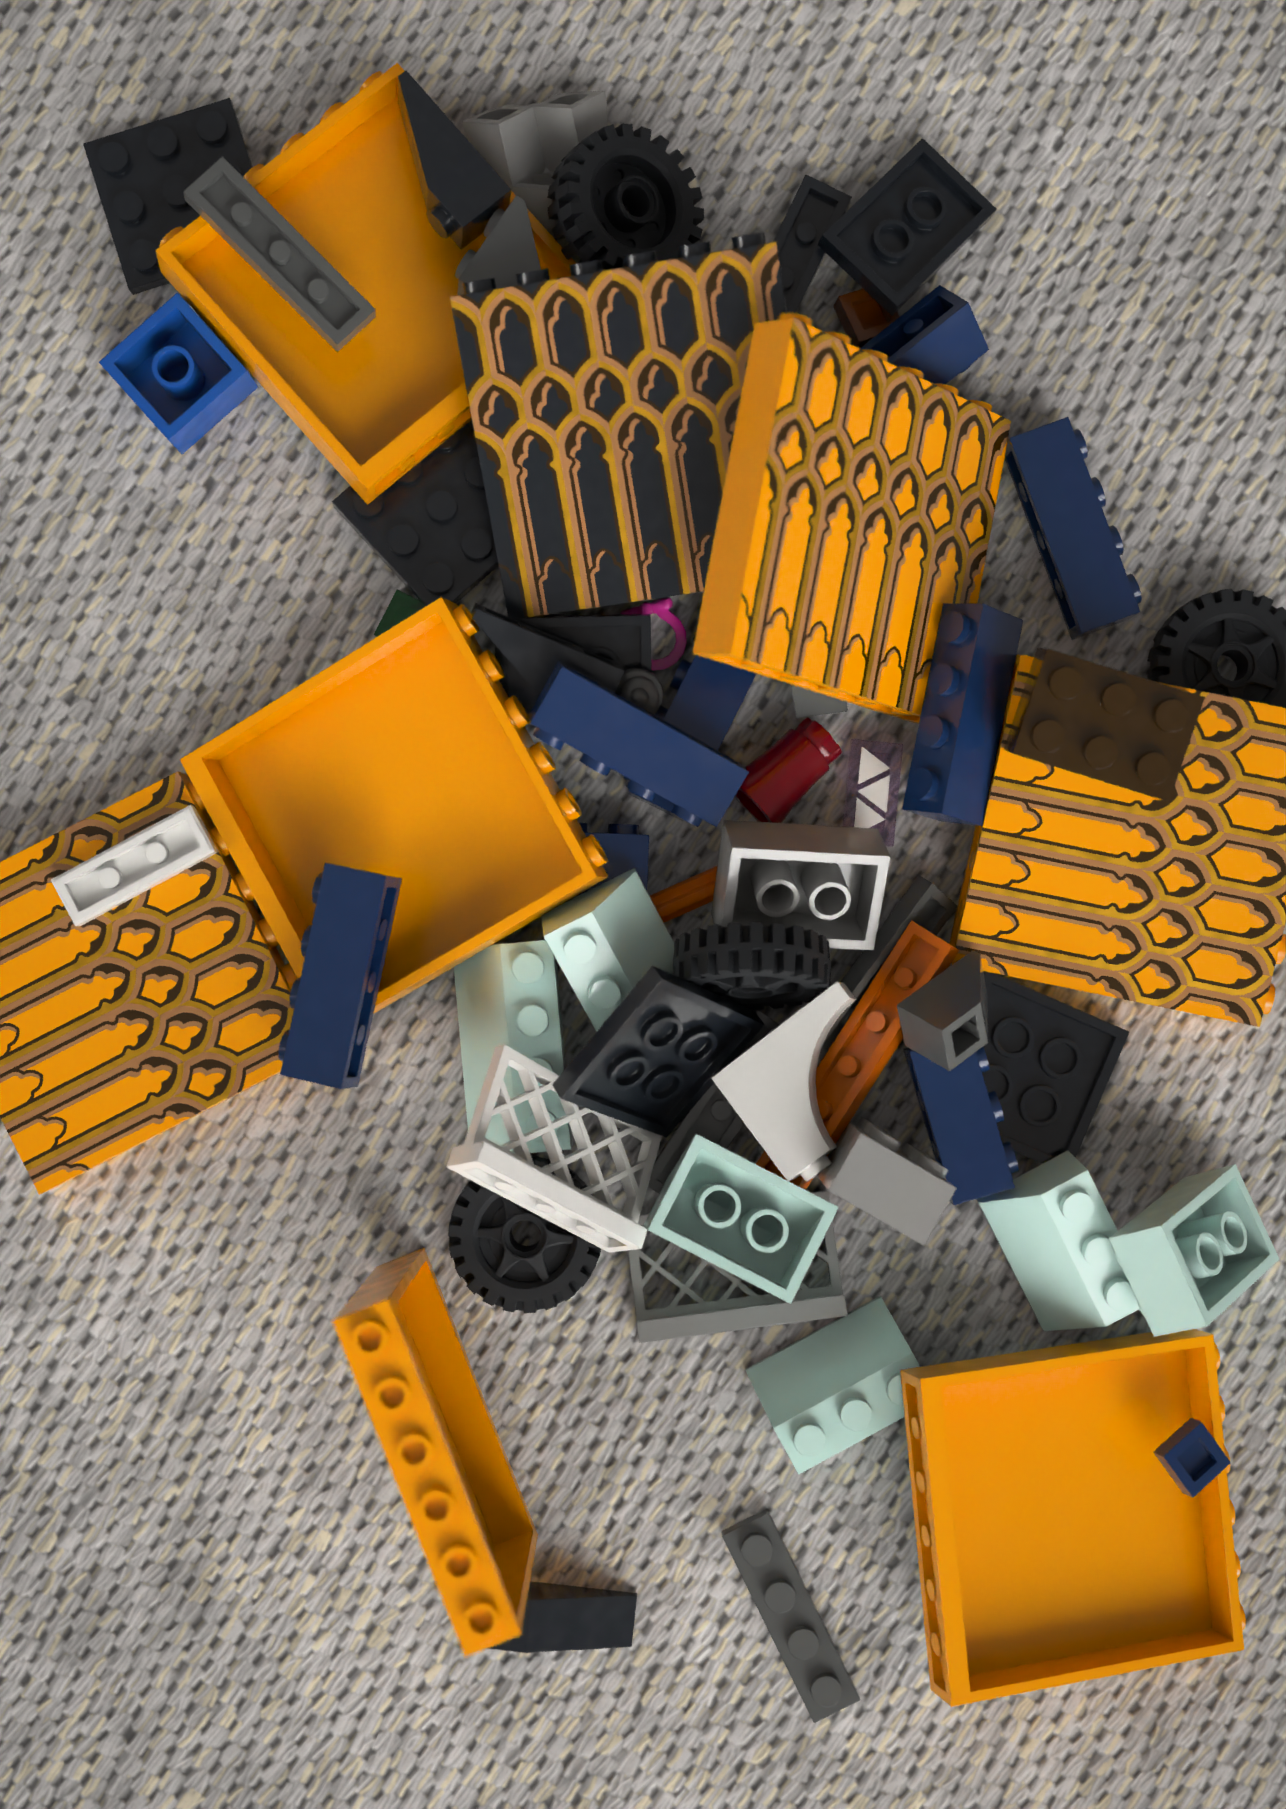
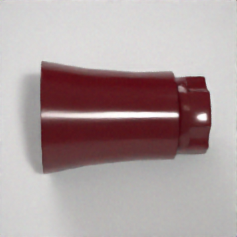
(787, 771)

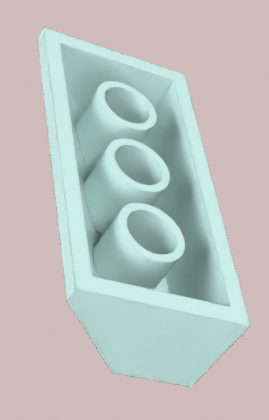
(512, 1000)

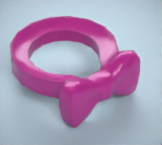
(661, 608)

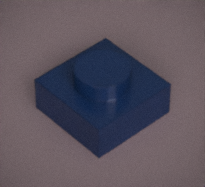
(1192, 1457)

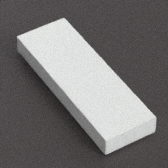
(134, 865)

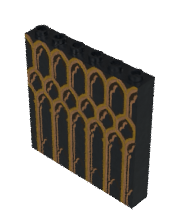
(611, 417)

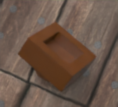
(862, 316)

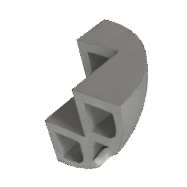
(532, 140)

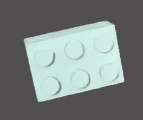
(1194, 1251)

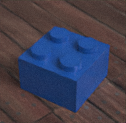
(179, 373)

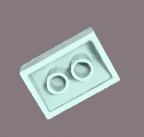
(608, 942)
(741, 1217)
(1060, 1246)
(835, 1384)

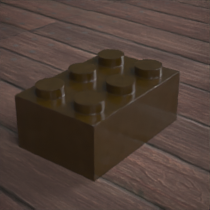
(1103, 723)

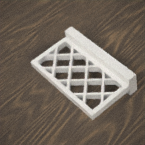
(535, 1187)

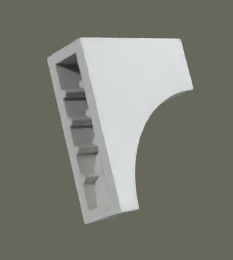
(776, 1087)

